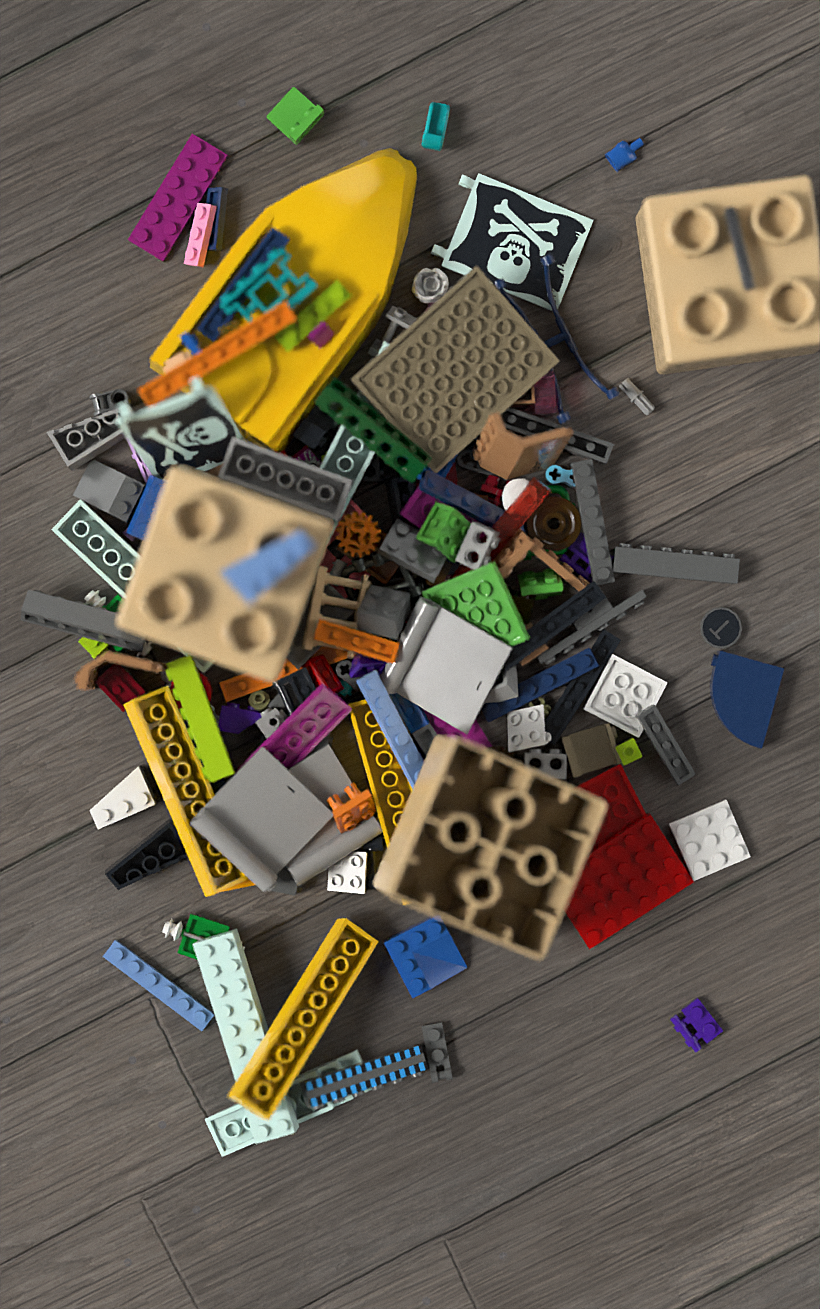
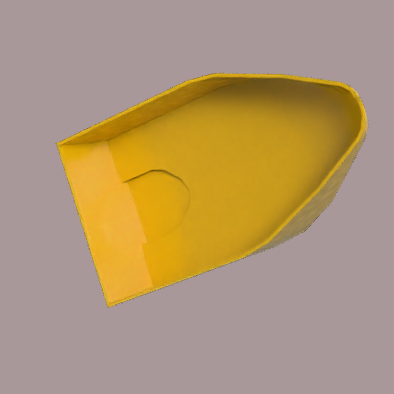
(338, 229)

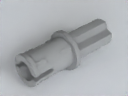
(637, 396)

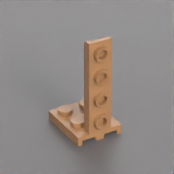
(516, 551)

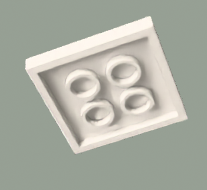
(624, 693)
(709, 840)

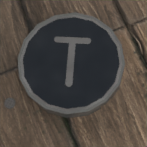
(720, 627)

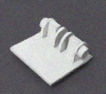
(526, 728)
(349, 873)

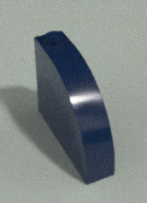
(744, 695)

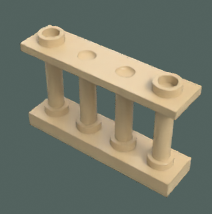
(319, 598)

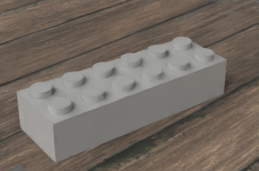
(285, 478)

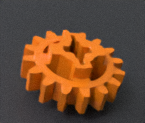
(352, 525)

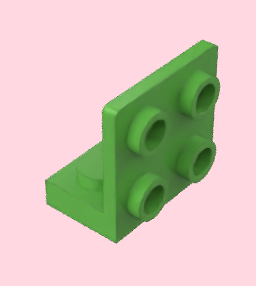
(295, 115)
(444, 530)

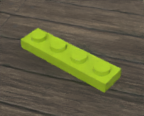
(312, 316)

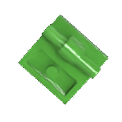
(540, 584)

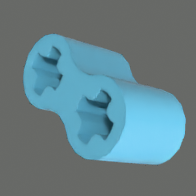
(564, 476)

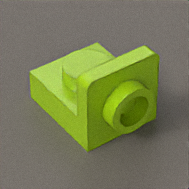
(94, 647)
(628, 751)

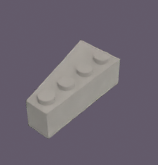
(87, 438)

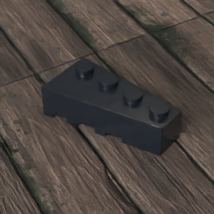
(149, 856)

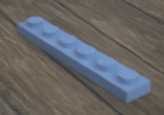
(391, 725)
(158, 985)

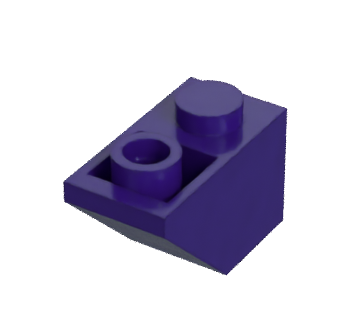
(236, 719)

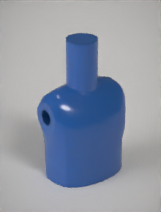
(623, 154)

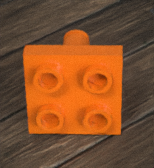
(359, 808)

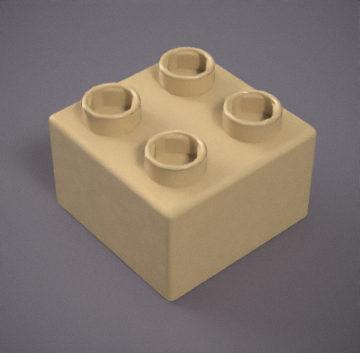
(694, 282)
(178, 583)
(490, 845)

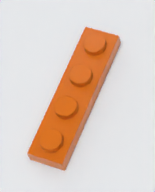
(356, 641)

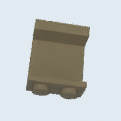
(591, 749)

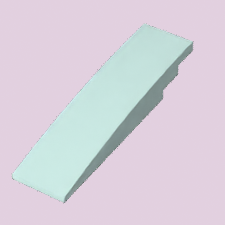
(231, 1125)

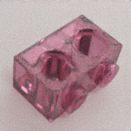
(545, 394)

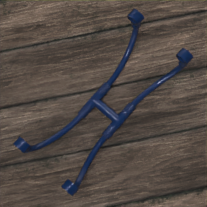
(564, 335)

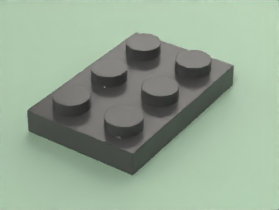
(410, 553)

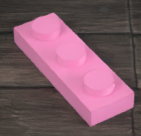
(200, 235)

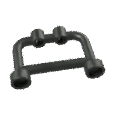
(359, 565)

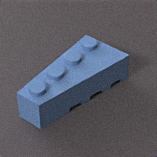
(262, 569)

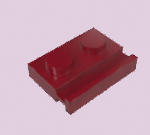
(119, 686)

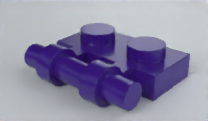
(580, 551)
(702, 1022)

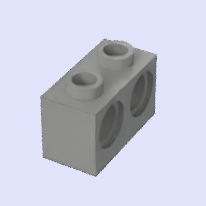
(473, 543)
(545, 759)

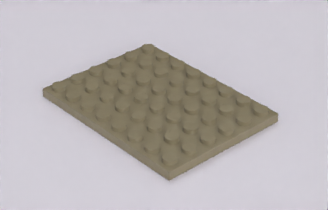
(455, 368)

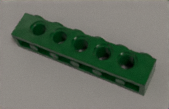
(383, 429)

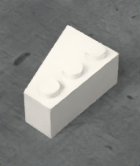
(124, 800)

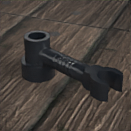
(372, 846)

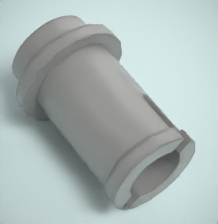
(337, 568)

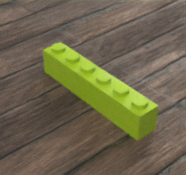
(201, 718)

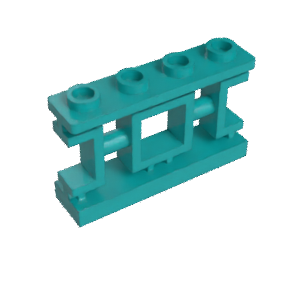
(256, 281)

